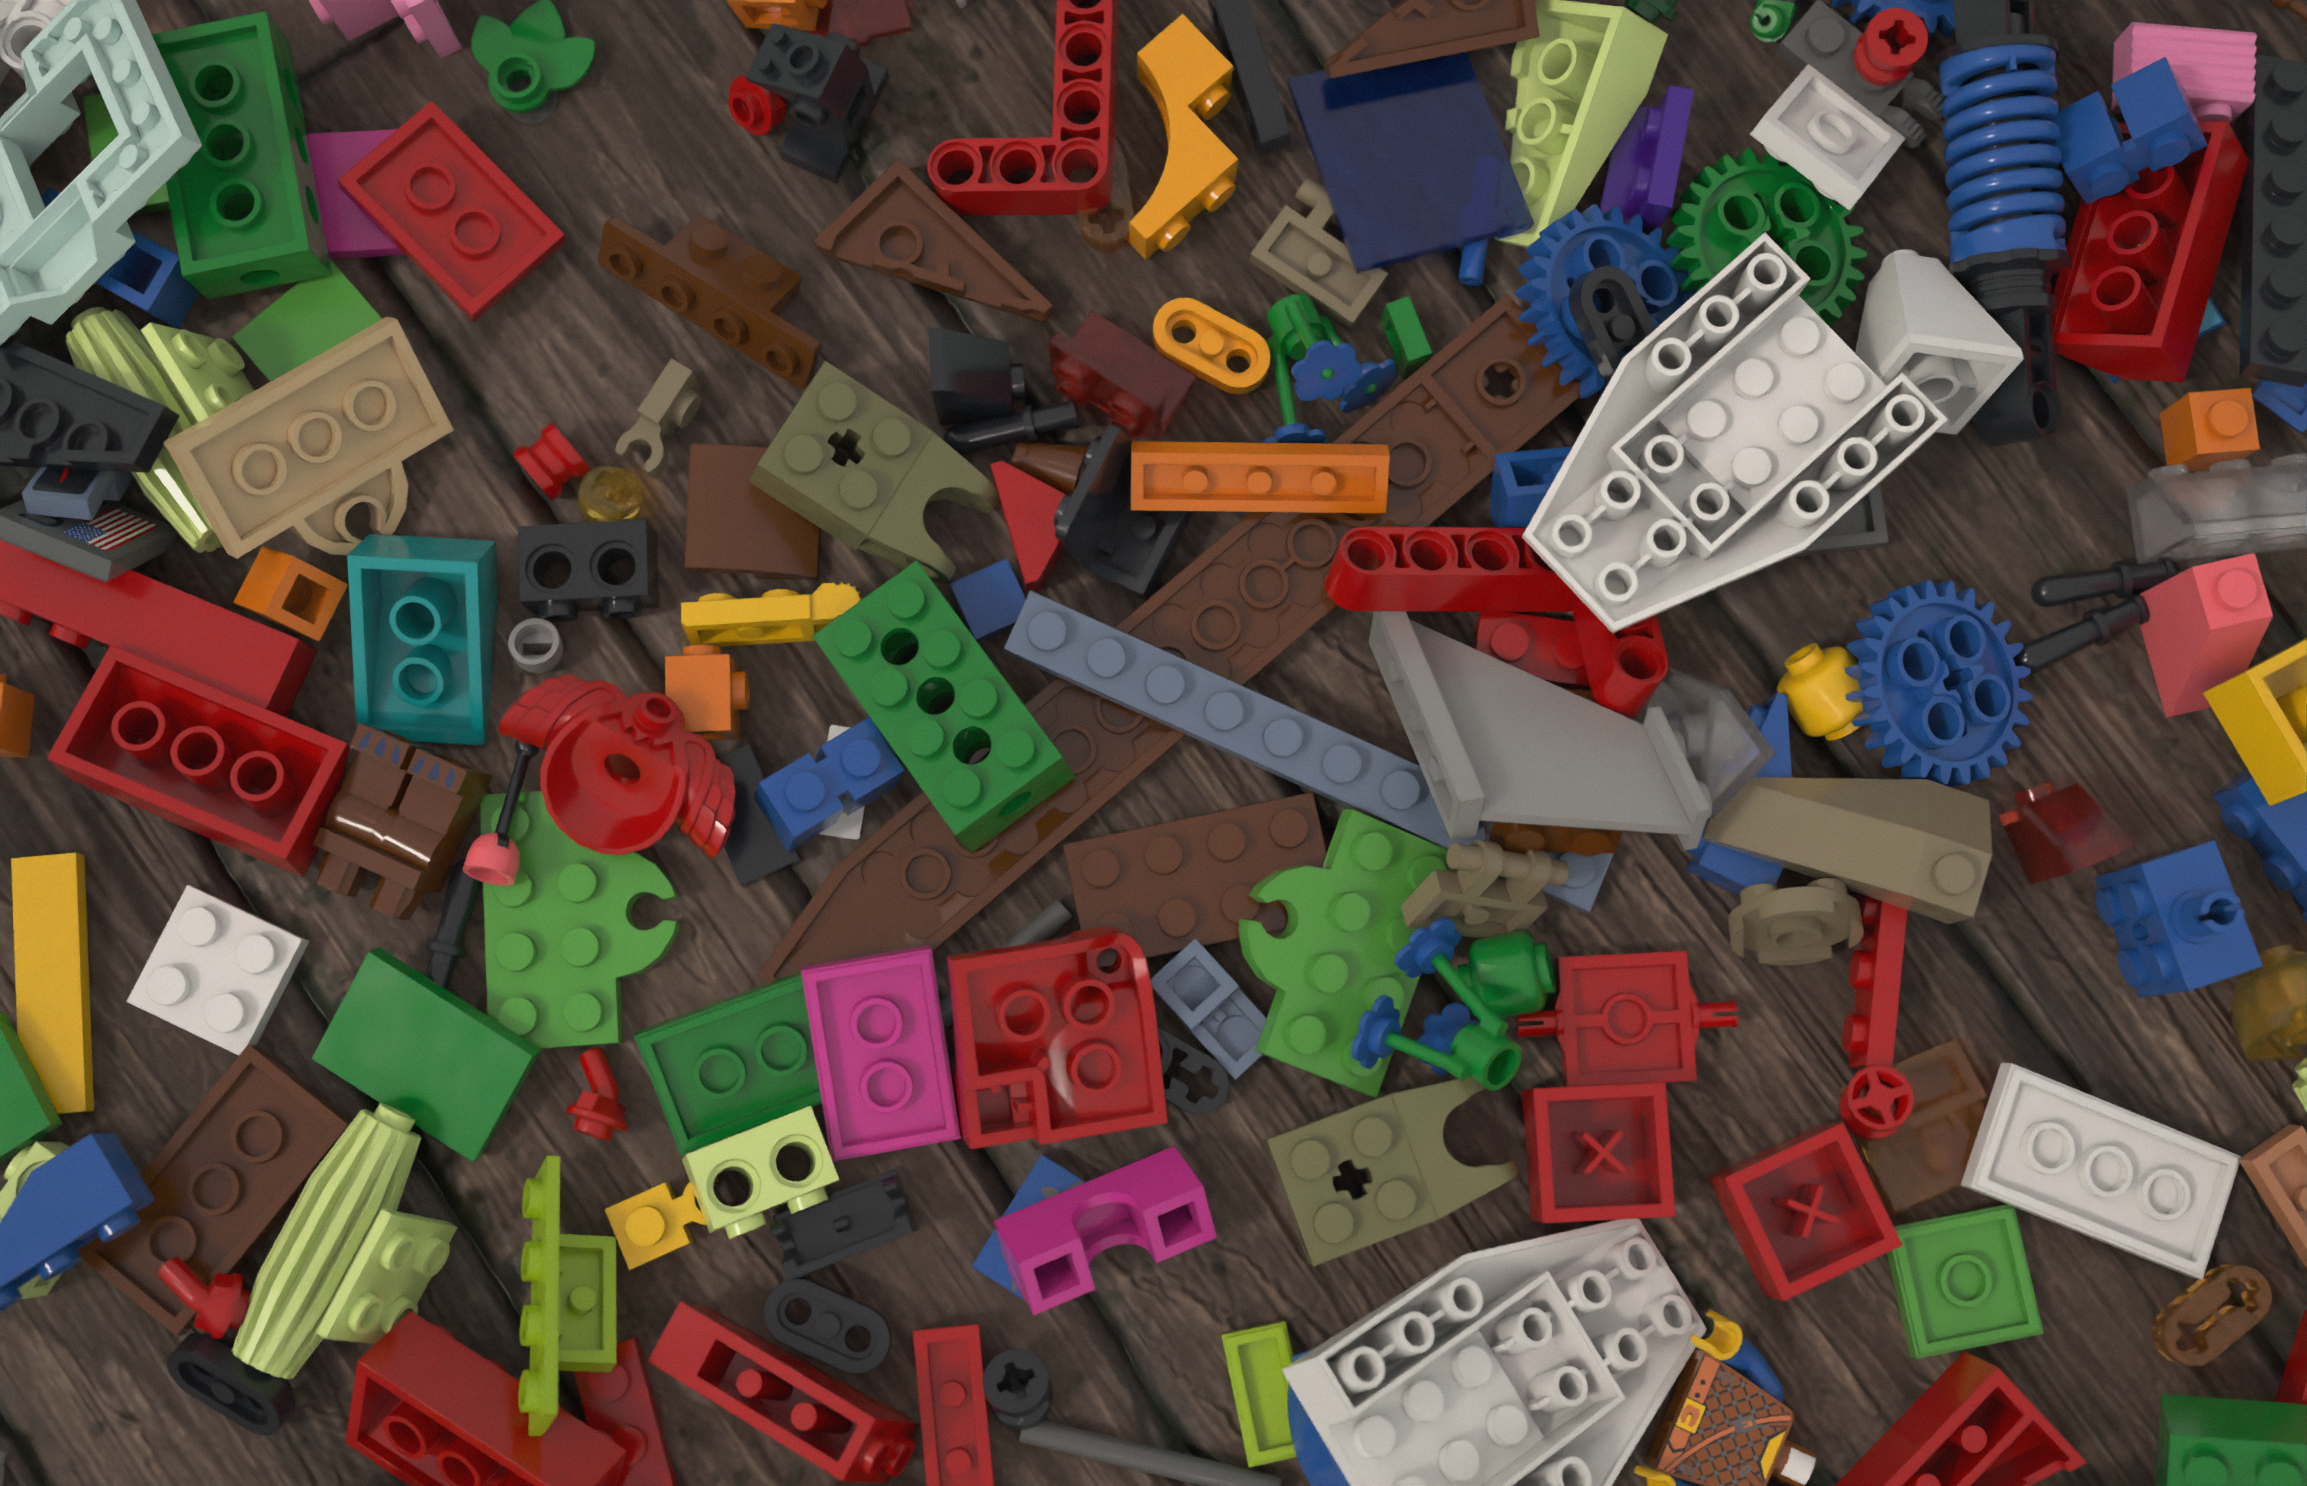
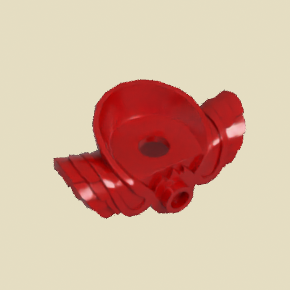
(622, 766)

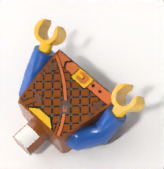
(1725, 1420)

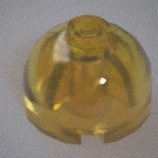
(2272, 1006)

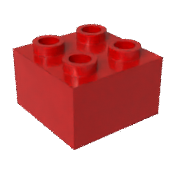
(1598, 1153)
(1804, 1211)

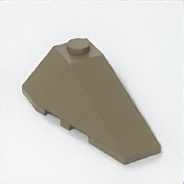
(1882, 837)

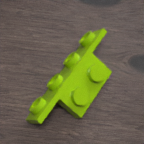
(571, 1300)

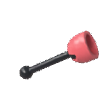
(494, 855)

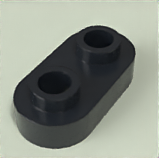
(1620, 323)
(828, 1326)
(229, 1386)

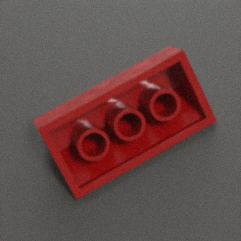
(2143, 305)
(202, 759)
(455, 1419)

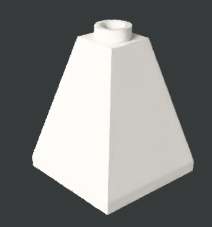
(1936, 335)

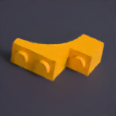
(1186, 82)

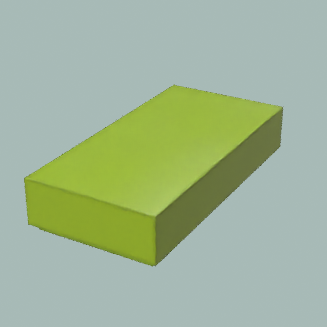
(1261, 1389)

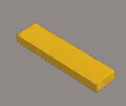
(54, 976)

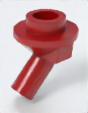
(763, 106)
(598, 1111)
(216, 1305)

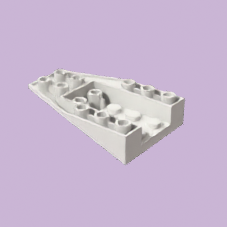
(1722, 446)
(1506, 1366)

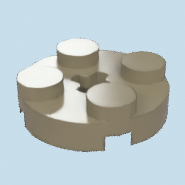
(1795, 922)

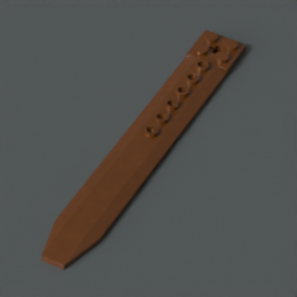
(1221, 612)

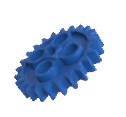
(1581, 245)
(1938, 684)

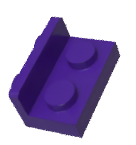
(1648, 159)

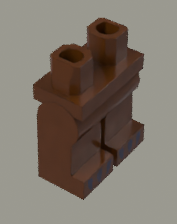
(399, 818)

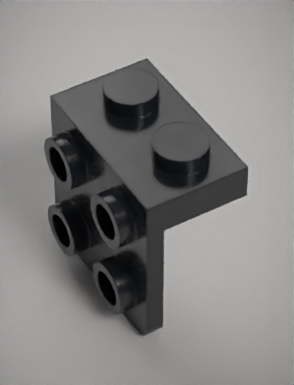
(1103, 532)

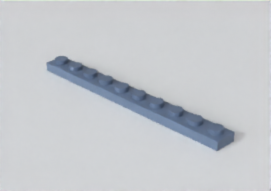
(1253, 729)

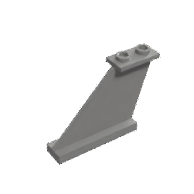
(1528, 750)

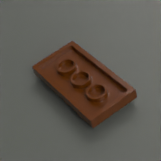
(1192, 874)
(221, 1183)

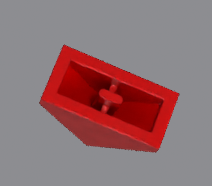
(1029, 517)

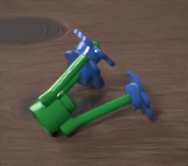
(1322, 367)
(1451, 1039)

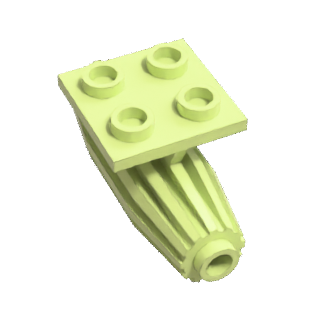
(176, 369)
(345, 1253)

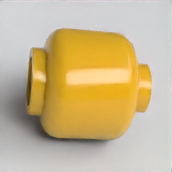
(1818, 689)

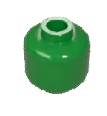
(1510, 973)

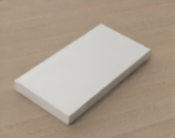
(2101, 1170)

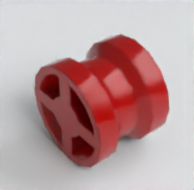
(1877, 56)
(551, 461)
(1885, 1093)

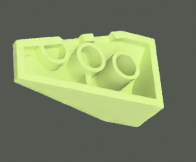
(1574, 100)

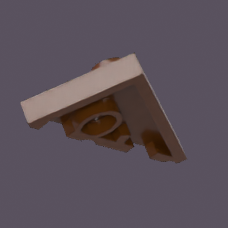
(1434, 29)
(915, 237)

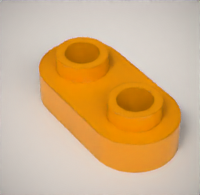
(1214, 344)

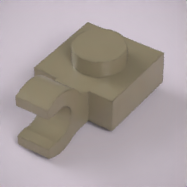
(668, 404)

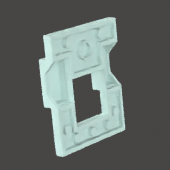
(63, 249)

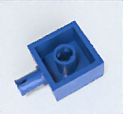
(2176, 921)

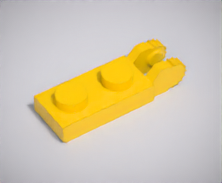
(772, 619)

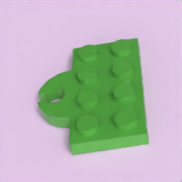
(566, 932)
(1338, 946)

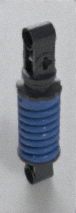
(2006, 199)

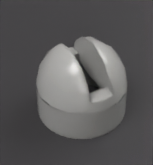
(536, 636)

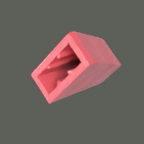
(2204, 629)

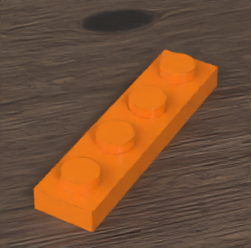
(1259, 477)

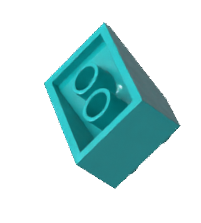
(424, 635)

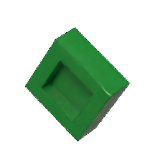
(1405, 336)

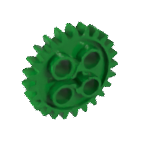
(1753, 198)

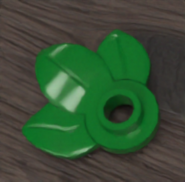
(530, 49)

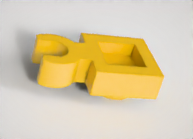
(654, 1223)

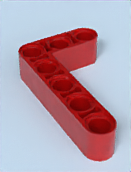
(1054, 157)
(1492, 573)

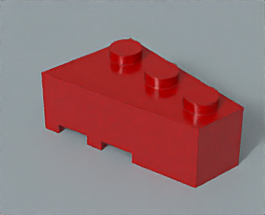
(1967, 1433)

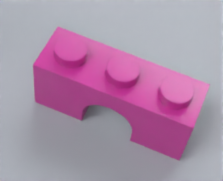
(1141, 1204)

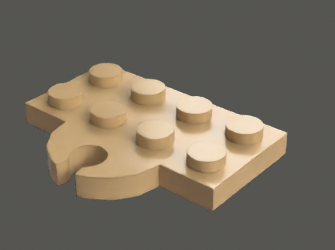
(315, 446)

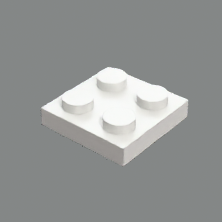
(1827, 137)
(217, 971)

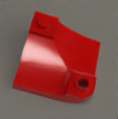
(1055, 1041)

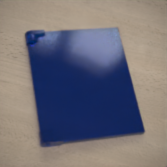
(1409, 159)

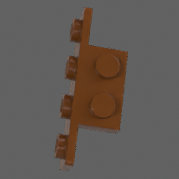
(719, 287)

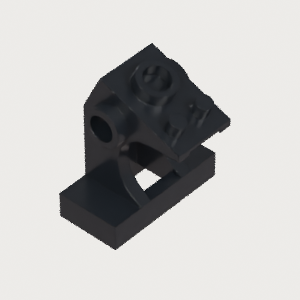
(829, 95)

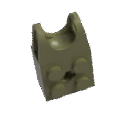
(892, 477)
(1409, 1166)

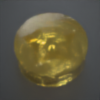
(609, 495)

